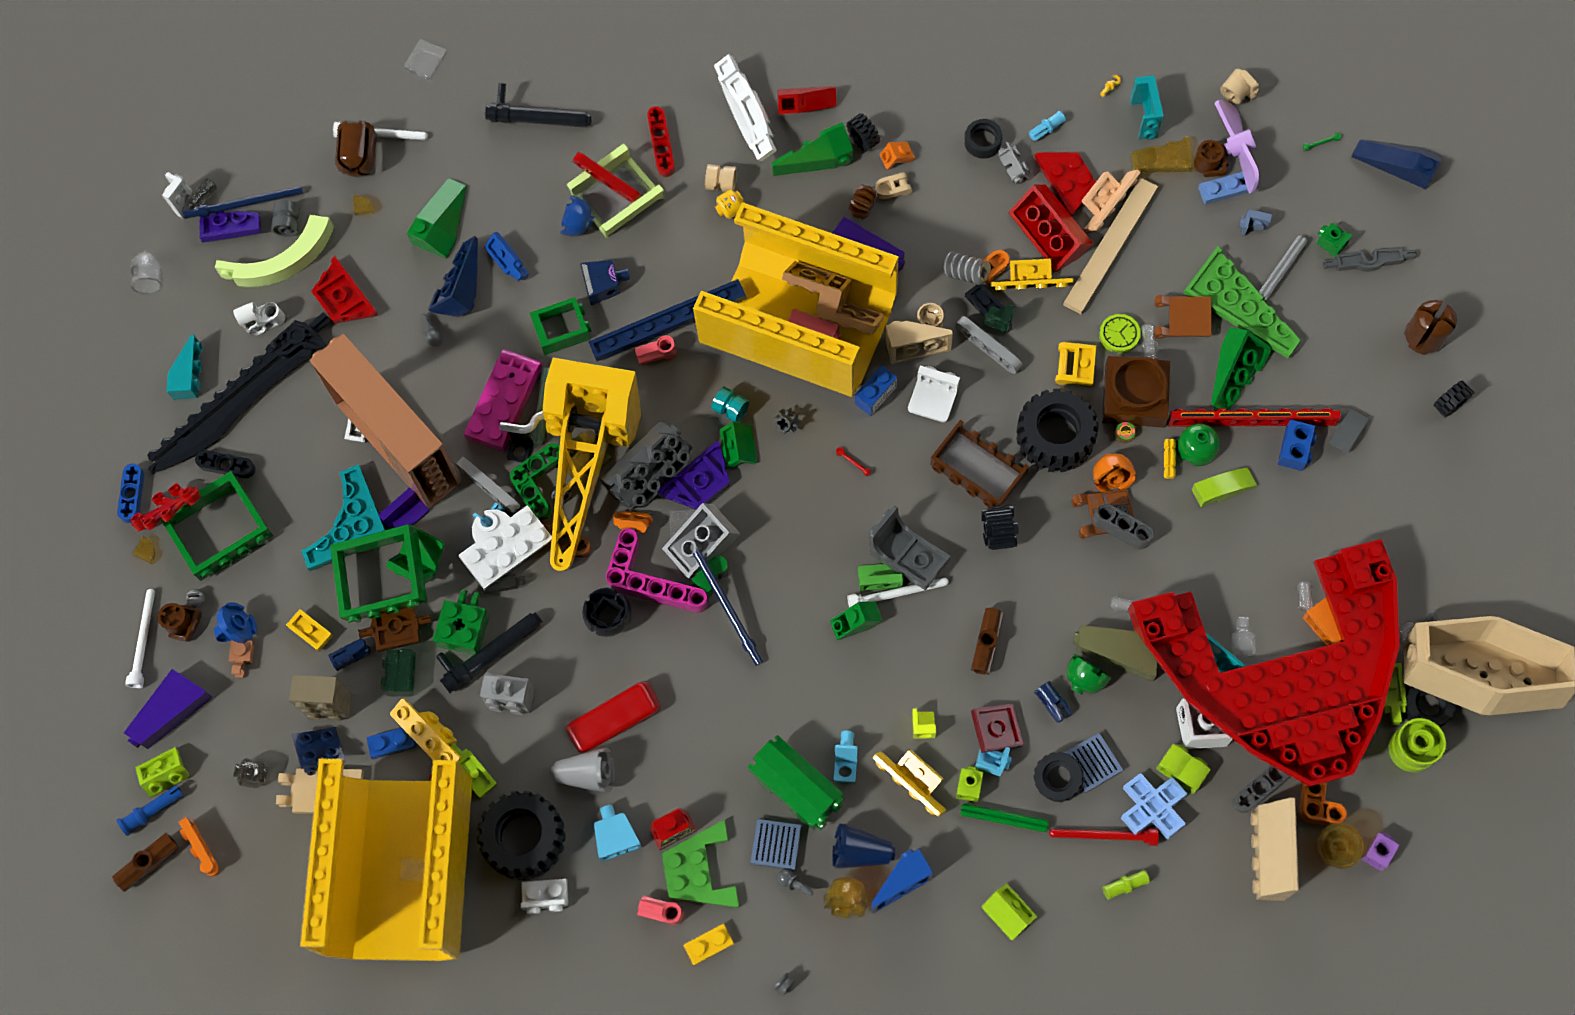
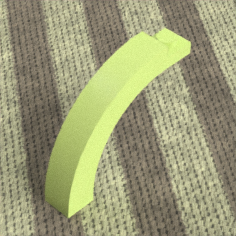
(287, 263)

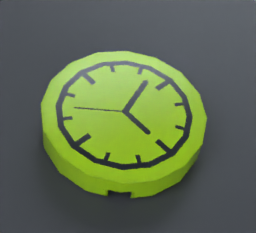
(1119, 333)

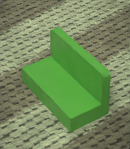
(878, 578)

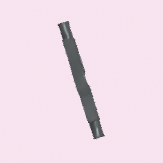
(1358, 260)

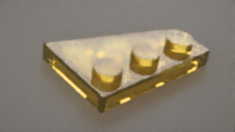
(1166, 158)

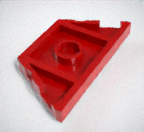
(1067, 177)
(341, 295)

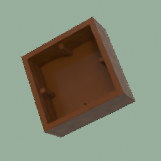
(1136, 391)

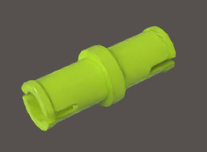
(1126, 884)

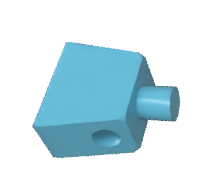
(614, 835)

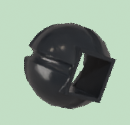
(597, 601)

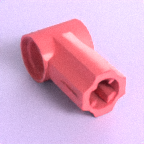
(653, 351)
(659, 910)

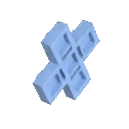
(1154, 806)

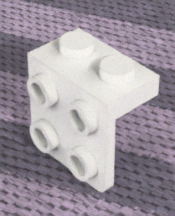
(934, 394)

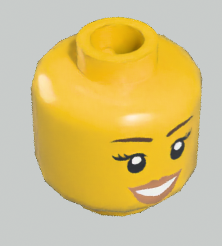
(729, 203)

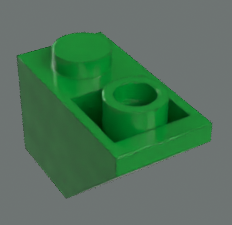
(856, 619)

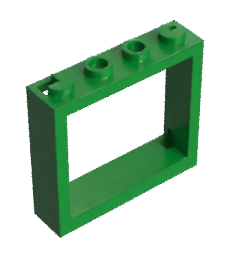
(239, 548)
(340, 550)

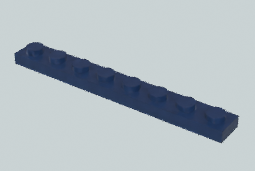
(658, 323)

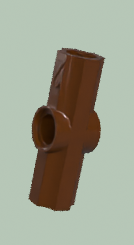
(984, 653)
(133, 871)

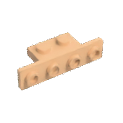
(1105, 195)

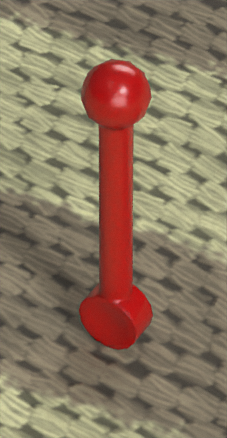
(840, 452)

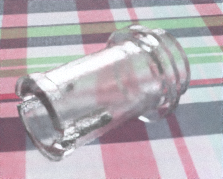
(1305, 595)
(1119, 603)

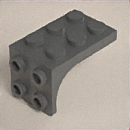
(905, 550)

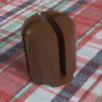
(355, 148)
(1438, 328)

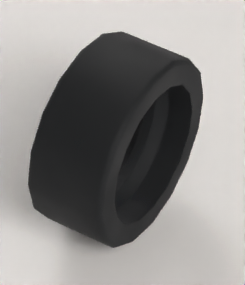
(983, 125)

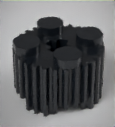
(999, 527)

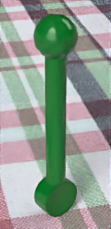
(1336, 137)

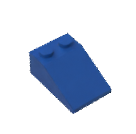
(907, 876)

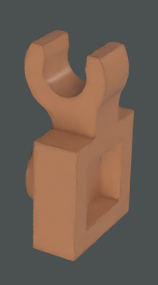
(240, 655)

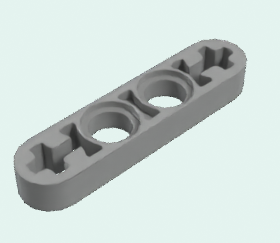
(988, 345)
(487, 485)

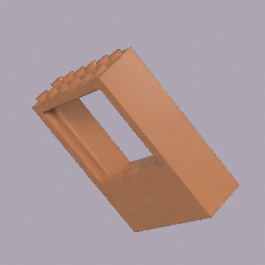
(385, 420)

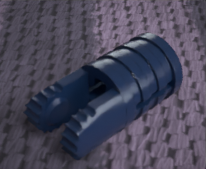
(349, 654)
(1053, 702)

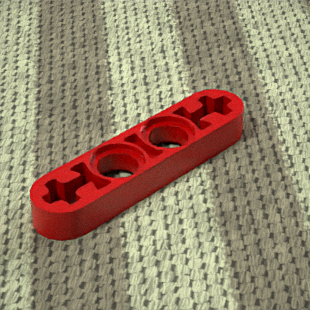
(660, 141)
(606, 177)

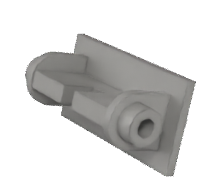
(1017, 170)

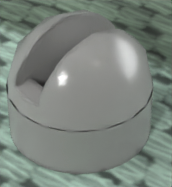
(195, 601)

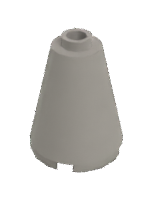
(587, 771)

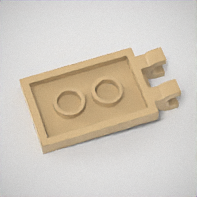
(304, 789)

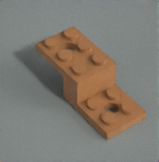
(833, 297)

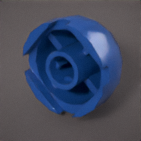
(576, 217)

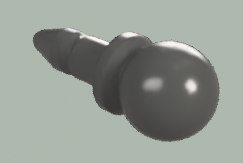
(431, 332)
(788, 879)

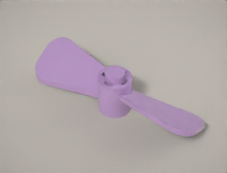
(1239, 143)

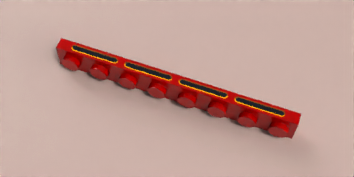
(1261, 417)

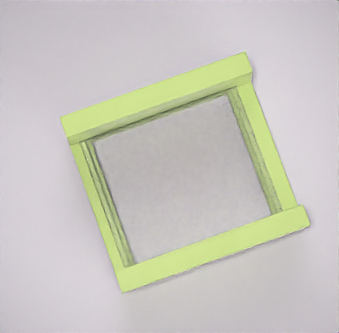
(607, 206)

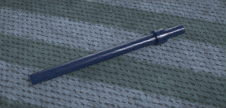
(204, 210)
(748, 644)

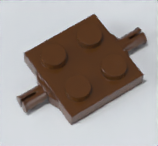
(395, 629)

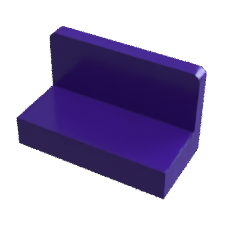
(404, 510)

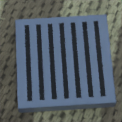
(1096, 762)
(775, 844)

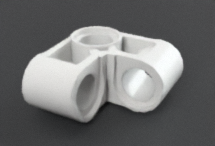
(259, 319)

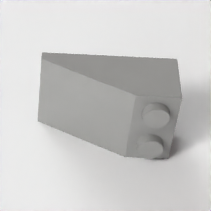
(703, 531)

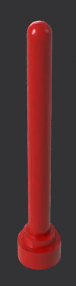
(1148, 836)

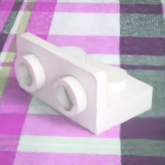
(176, 193)
(544, 895)

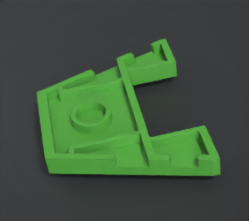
(689, 872)

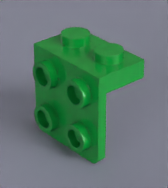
(431, 552)

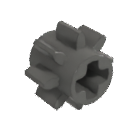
(787, 421)

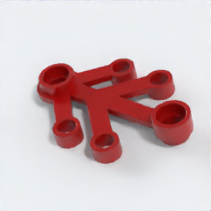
(168, 509)

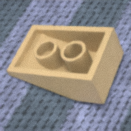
(915, 340)

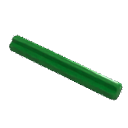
(1004, 817)

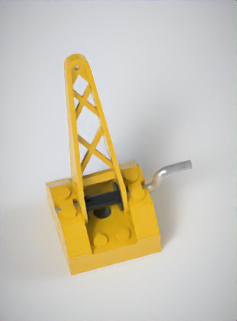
(611, 410)

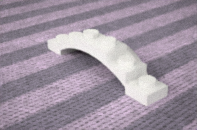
(746, 108)

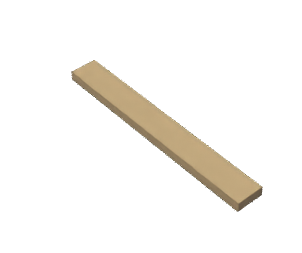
(1110, 246)

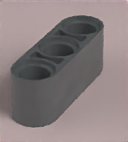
(1112, 526)

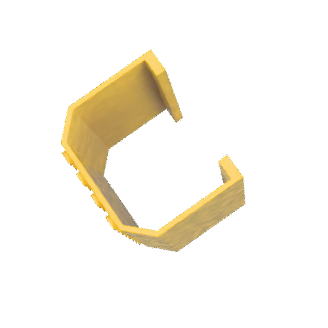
(760, 324)
(356, 849)

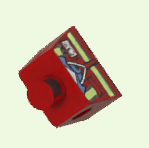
(672, 828)

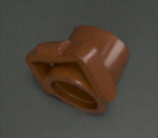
(1208, 158)
(178, 621)

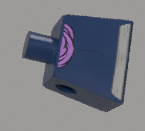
(602, 280)

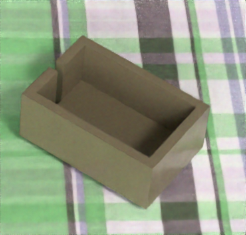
(320, 697)

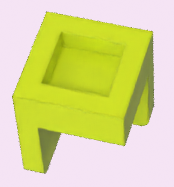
(923, 724)

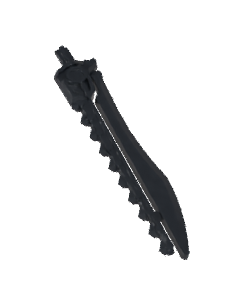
(203, 429)

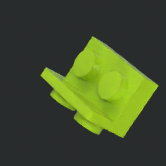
(161, 772)

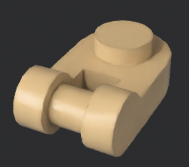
(886, 186)

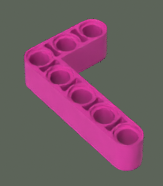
(648, 582)

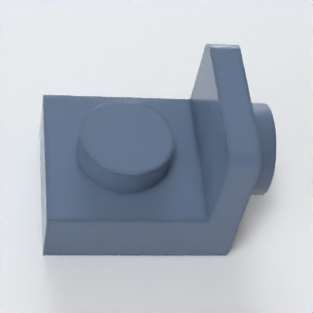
(1254, 219)

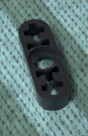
(219, 457)

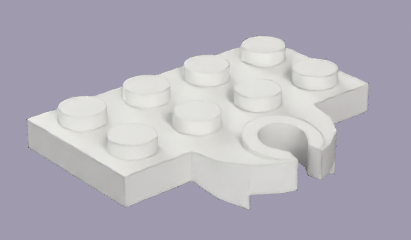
(503, 544)

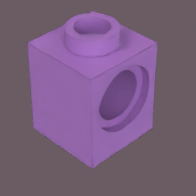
(1376, 860)

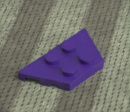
(699, 480)

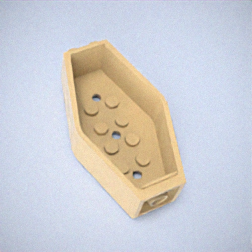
(1450, 654)

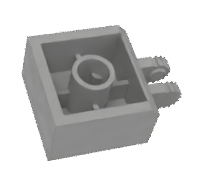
(507, 693)

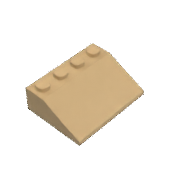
(1274, 850)

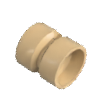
(720, 178)
(931, 315)

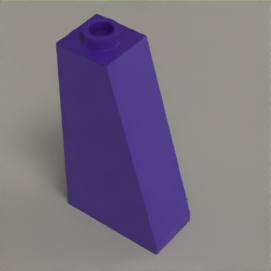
(852, 231)
(166, 708)

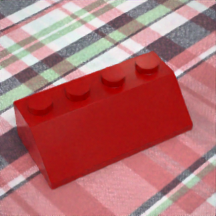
(1050, 227)

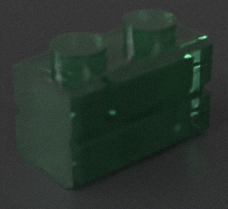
(399, 672)

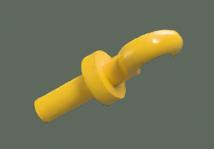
(1110, 85)

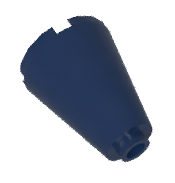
(860, 849)

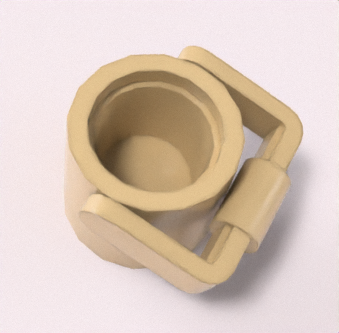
(1240, 85)

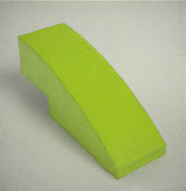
(1223, 486)

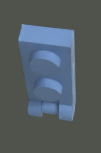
(1223, 188)

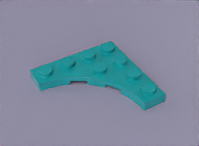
(355, 519)

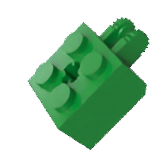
(458, 614)

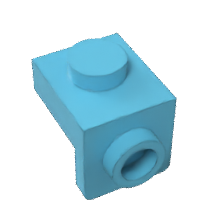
(994, 761)

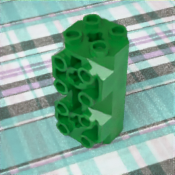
(796, 783)

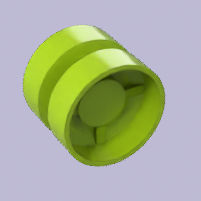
(1417, 745)

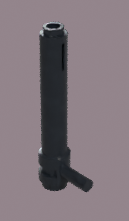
(506, 113)
(464, 672)

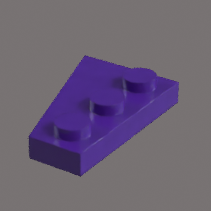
(229, 225)

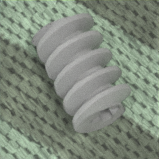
(966, 268)

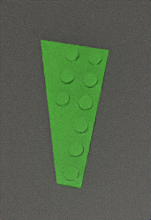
(1240, 303)

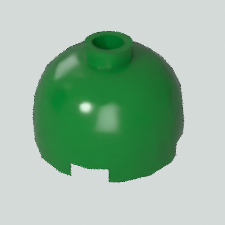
(1198, 444)
(1086, 676)

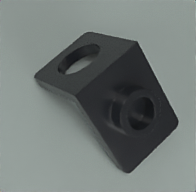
(520, 440)

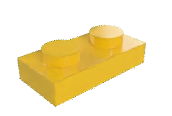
(309, 630)
(708, 944)

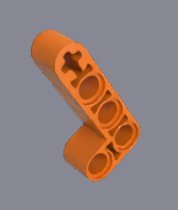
(1321, 806)

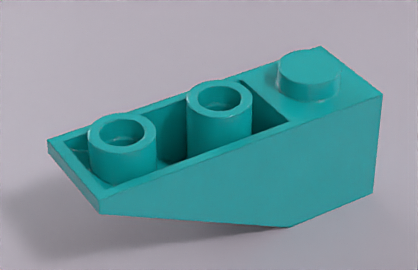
(184, 373)

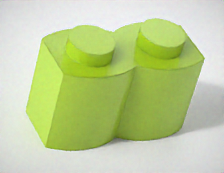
(1184, 768)

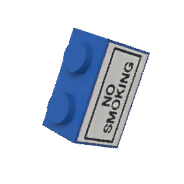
(876, 390)

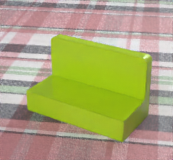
(1009, 911)

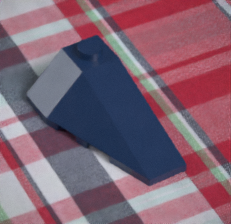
(1405, 162)
(460, 285)

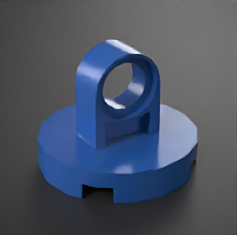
(234, 624)

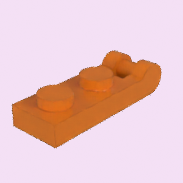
(199, 847)

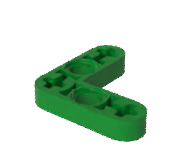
(529, 480)

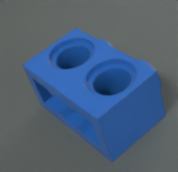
(1292, 443)

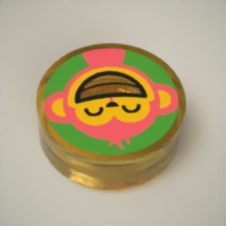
(1125, 432)

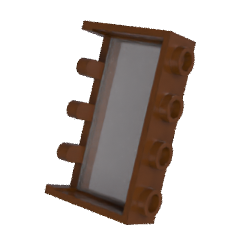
(977, 466)

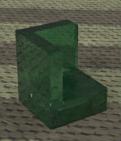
(999, 318)

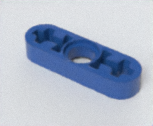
(126, 484)

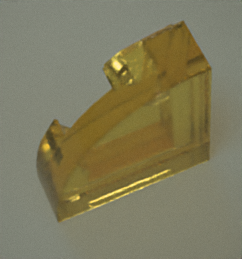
(362, 205)
(145, 550)

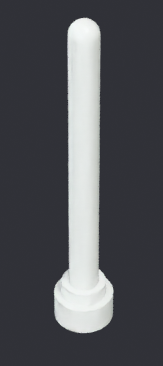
(392, 133)
(853, 598)
(135, 678)

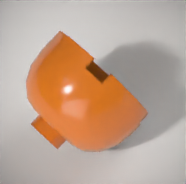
(1113, 472)

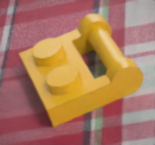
(1082, 365)

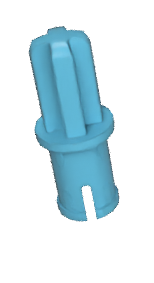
(1047, 126)

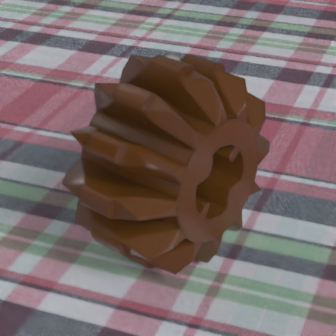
(862, 201)

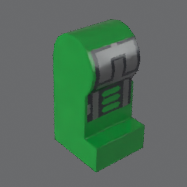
(720, 569)

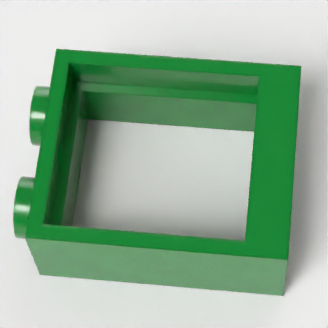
(566, 340)

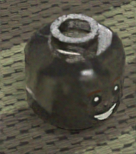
(250, 773)

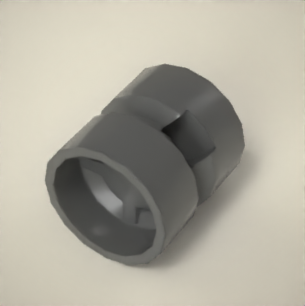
(285, 217)

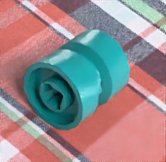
(729, 404)

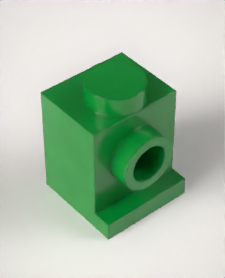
(1333, 239)

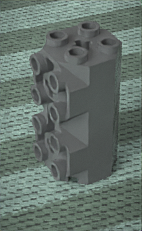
(642, 469)

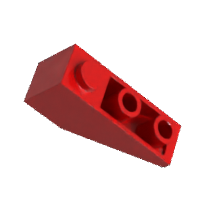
(806, 99)

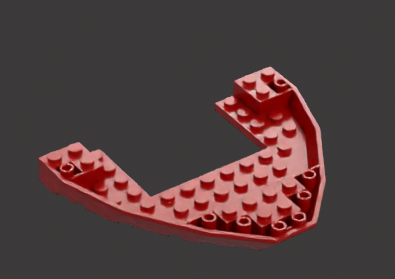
(1302, 710)

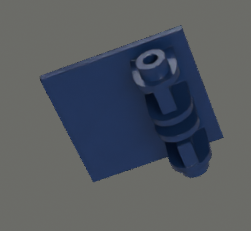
(317, 745)

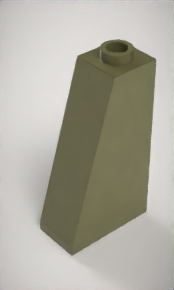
(1117, 648)

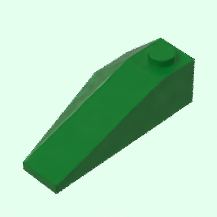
(826, 152)
(438, 221)
(1238, 361)

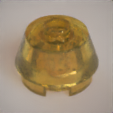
(1340, 845)
(846, 898)

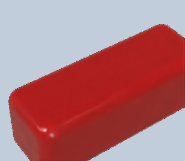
(613, 716)

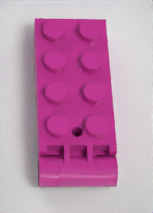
(503, 399)

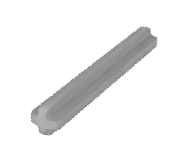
(1282, 267)

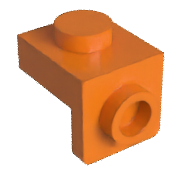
(896, 153)

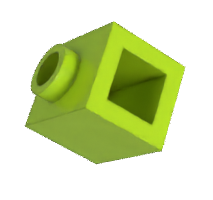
(969, 784)

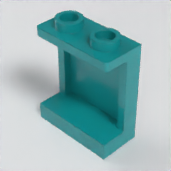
(1146, 93)

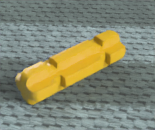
(1169, 458)

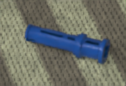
(141, 815)

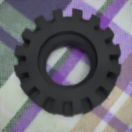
(863, 132)
(1453, 398)

